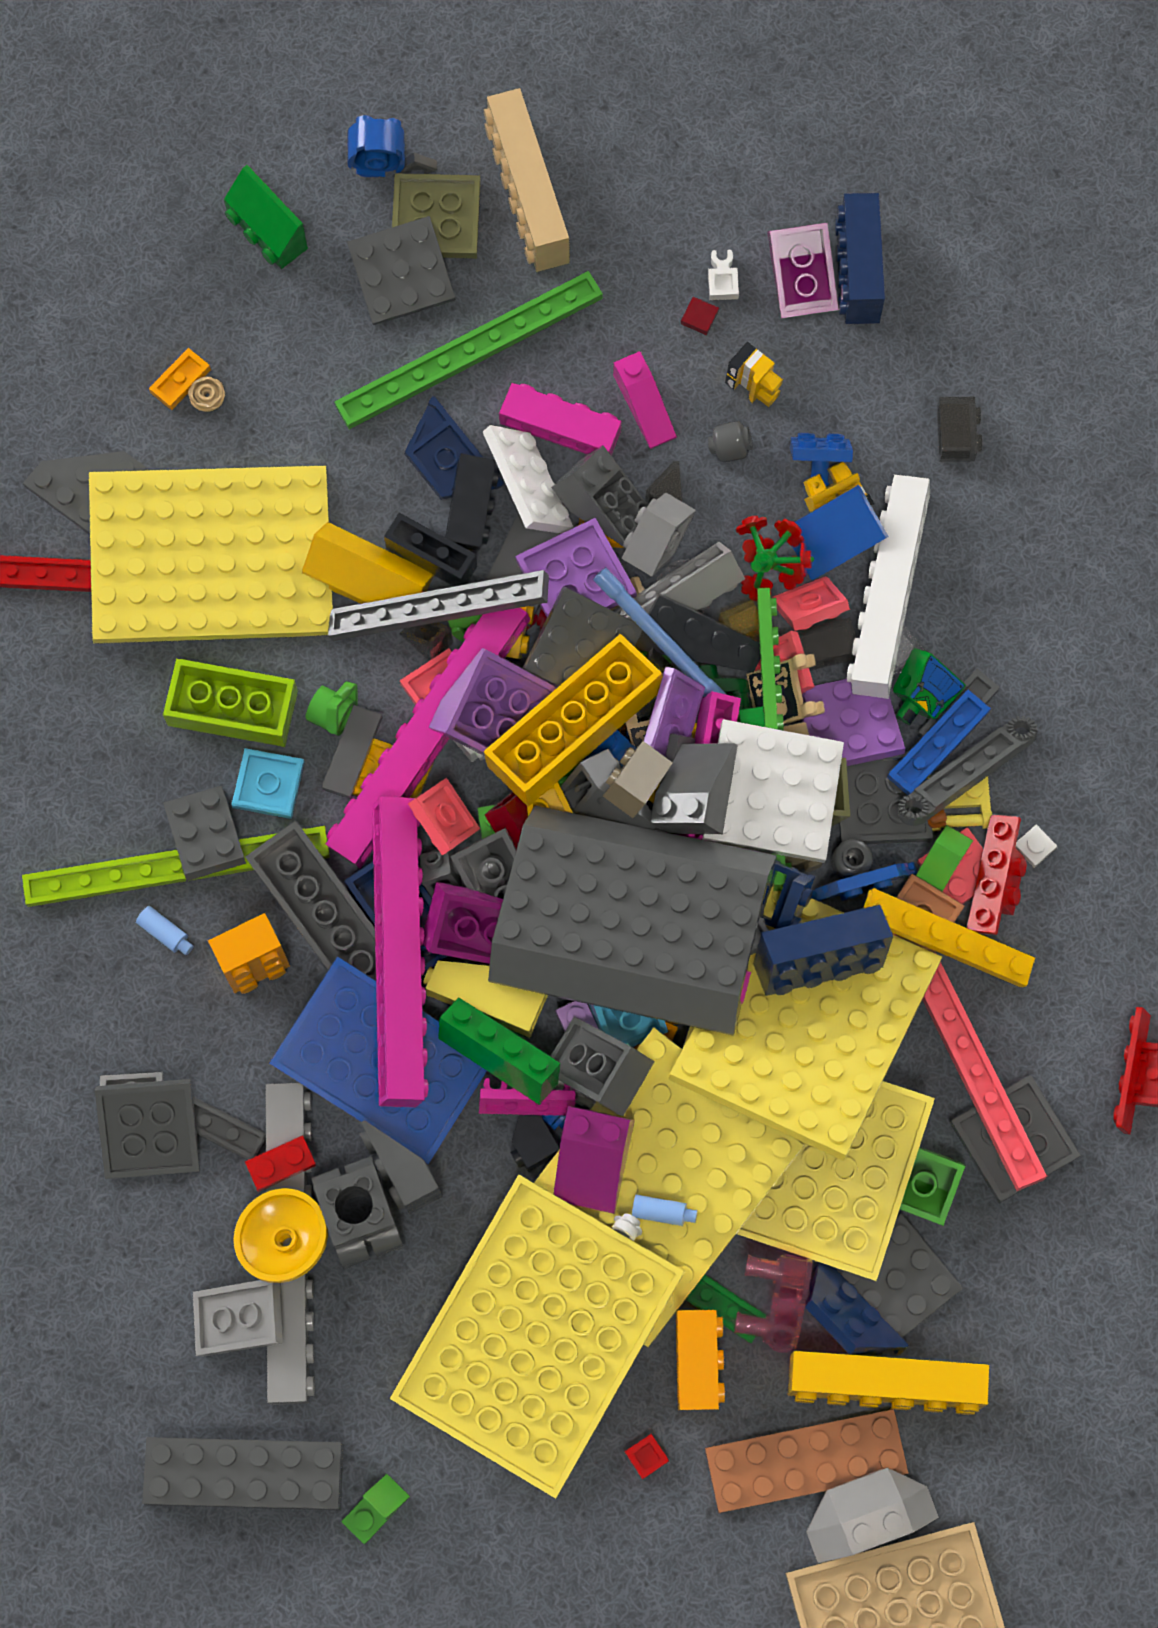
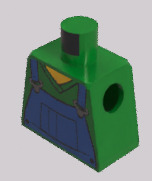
(925, 687)

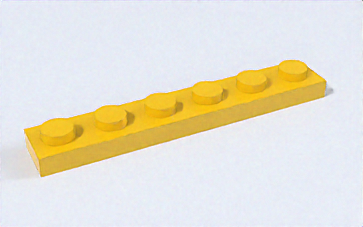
(953, 939)

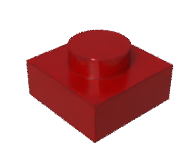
(646, 1456)

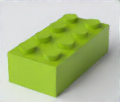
(230, 702)

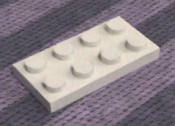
(527, 479)

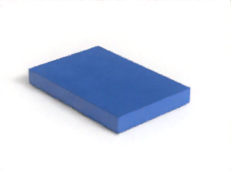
(839, 531)

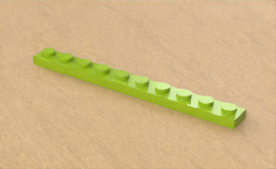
(133, 873)

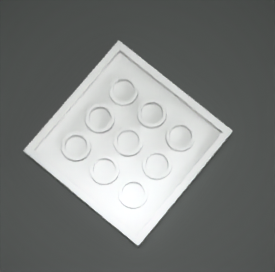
(780, 791)

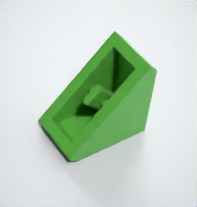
(944, 858)

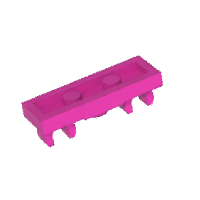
(513, 1102)

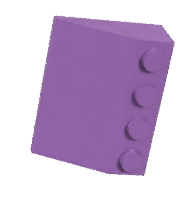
(487, 701)

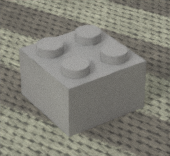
(657, 533)

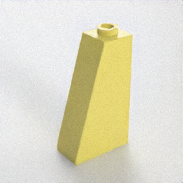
(506, 1005)

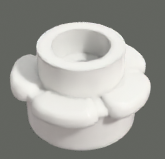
(627, 1226)

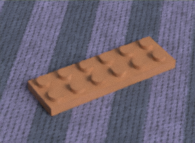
(804, 1460)

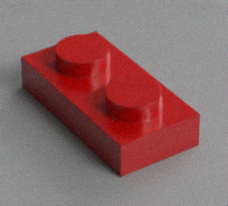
(280, 1163)

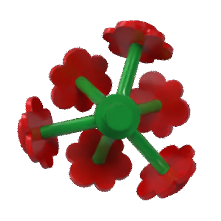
(764, 556)

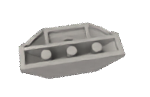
(868, 1514)

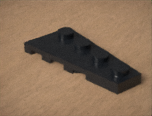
(701, 637)

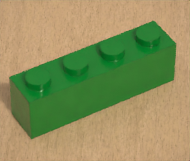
(499, 1051)

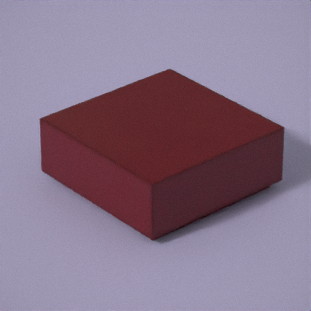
(699, 315)

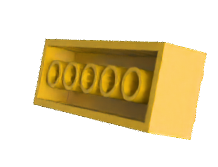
(574, 720)
(888, 1381)

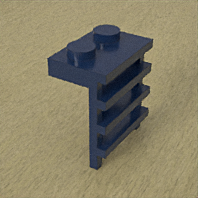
(793, 897)

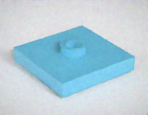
(268, 783)

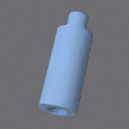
(164, 930)
(662, 1210)

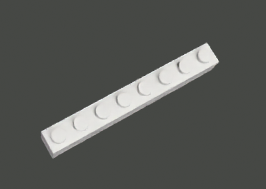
(890, 587)

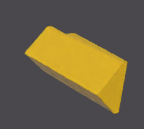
(361, 568)

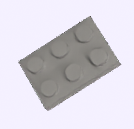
(237, 1317)

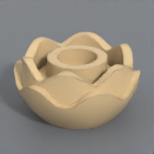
(203, 386)

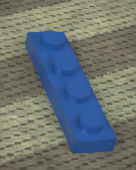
(939, 742)

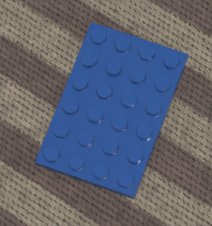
(336, 1056)

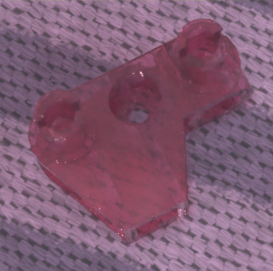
(790, 1290)

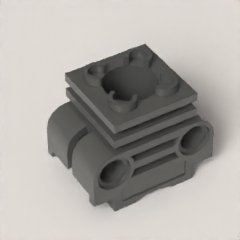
(378, 1229)

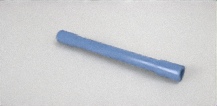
(617, 592)

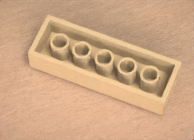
(526, 180)

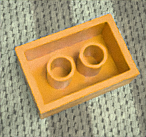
(249, 954)
(699, 1360)

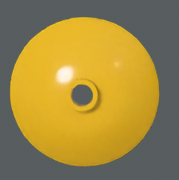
(268, 1224)

